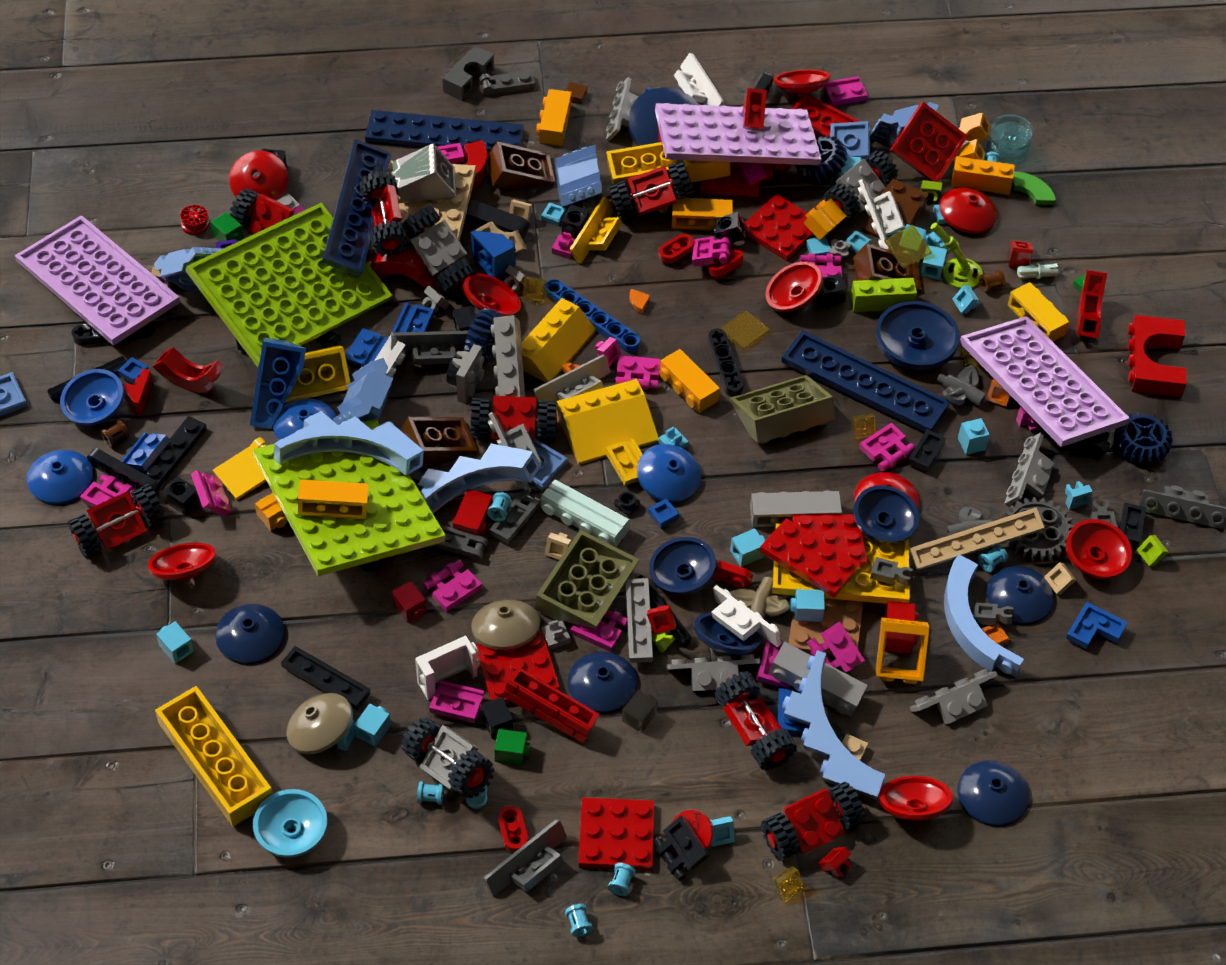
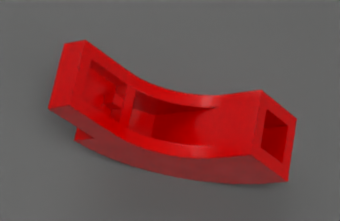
(477, 155)
(404, 263)
(1090, 304)
(187, 374)

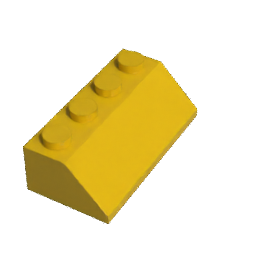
(555, 340)
(322, 373)

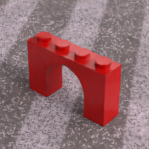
(1144, 373)

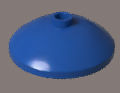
(86, 391)
(295, 412)
(664, 481)
(61, 484)

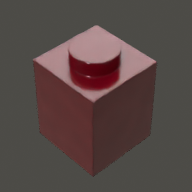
(409, 602)

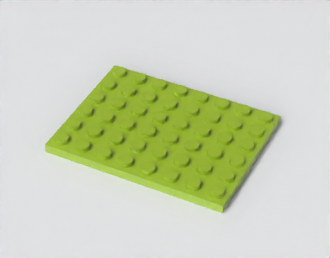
(280, 288)
(396, 510)

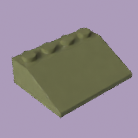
(784, 408)
(585, 581)

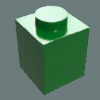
(226, 228)
(511, 747)

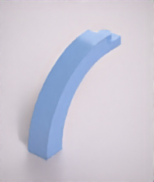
(965, 628)

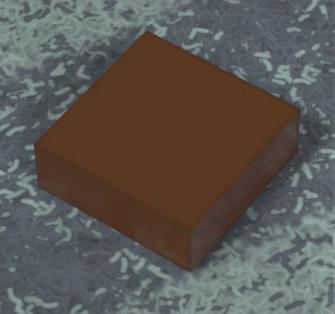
(578, 91)

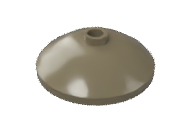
(505, 624)
(319, 723)

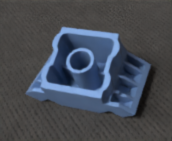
(890, 127)
(578, 176)
(175, 264)
(367, 393)

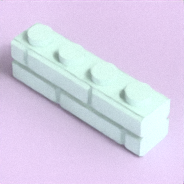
(584, 513)

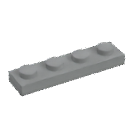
(638, 623)

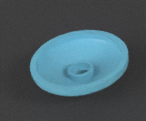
(288, 811)

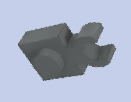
(1101, 512)
(888, 570)
(990, 613)

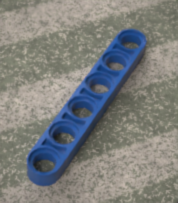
(595, 313)

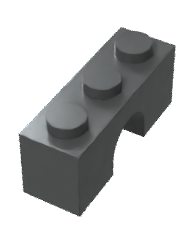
(459, 80)

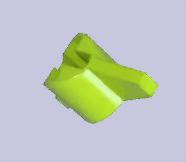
(662, 640)

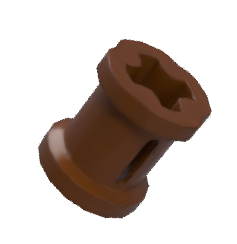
(992, 280)
(109, 435)

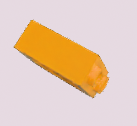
(909, 627)

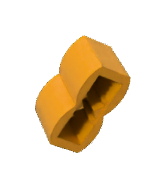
(824, 218)

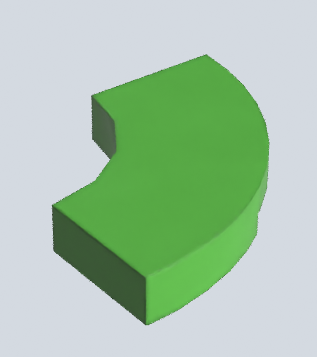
(1034, 187)

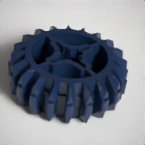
(833, 158)
(481, 334)
(1143, 439)

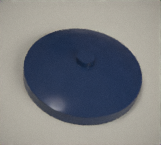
(642, 115)
(917, 335)

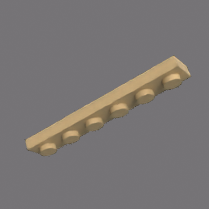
(976, 538)

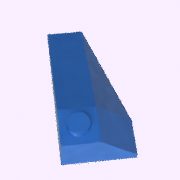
(277, 374)

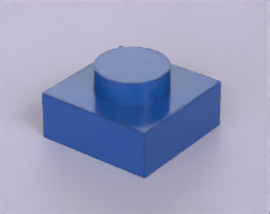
(131, 370)
(663, 513)

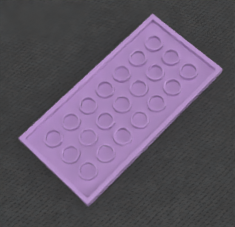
(719, 135)
(97, 279)
(1044, 381)

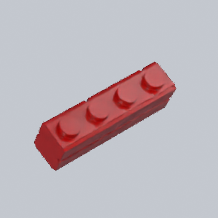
(550, 705)

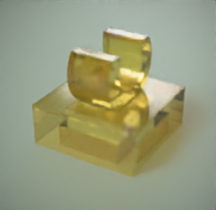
(534, 288)
(863, 426)
(788, 883)

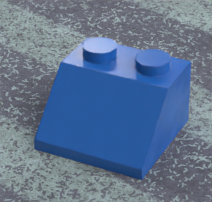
(493, 253)

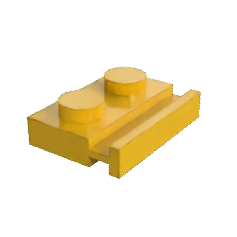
(624, 459)

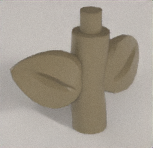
(762, 599)

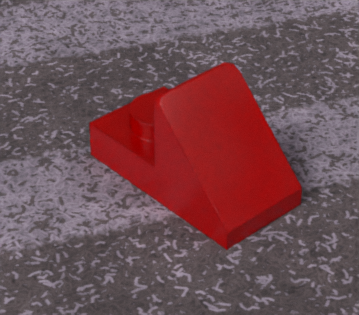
(754, 109)
(1020, 254)
(138, 394)

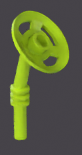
(963, 267)

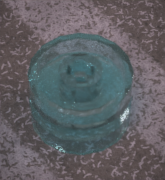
(1010, 138)

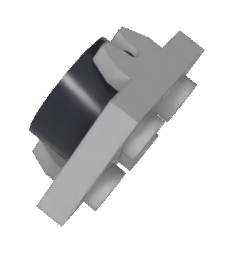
(465, 372)

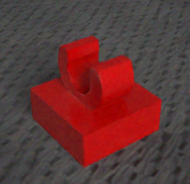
(661, 619)
(834, 859)

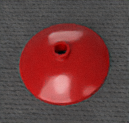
(802, 81)
(271, 179)
(968, 210)
(794, 286)
(491, 293)
(888, 479)
(1104, 542)
(182, 561)
(915, 798)

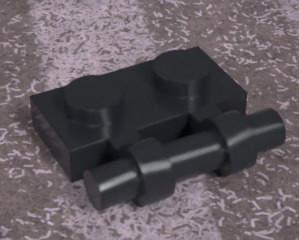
(686, 843)

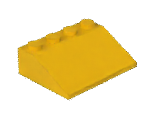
(606, 418)

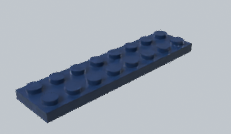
(424, 130)
(352, 218)
(865, 381)

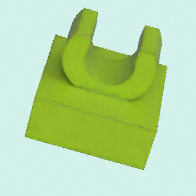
(932, 188)
(1152, 550)

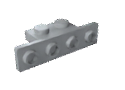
(622, 106)
(575, 382)
(515, 438)
(1031, 472)
(710, 675)
(959, 700)

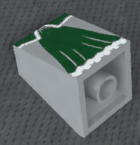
(424, 175)

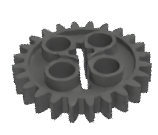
(1048, 541)

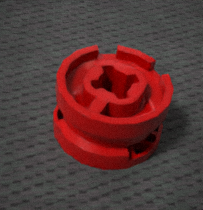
(194, 221)

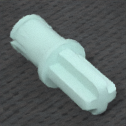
(1037, 271)

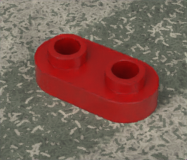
(676, 248)
(720, 270)
(732, 574)
(514, 830)

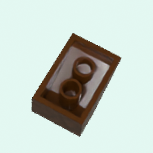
(519, 167)
(909, 201)
(880, 263)
(440, 438)

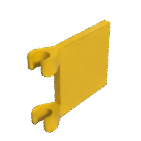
(241, 472)

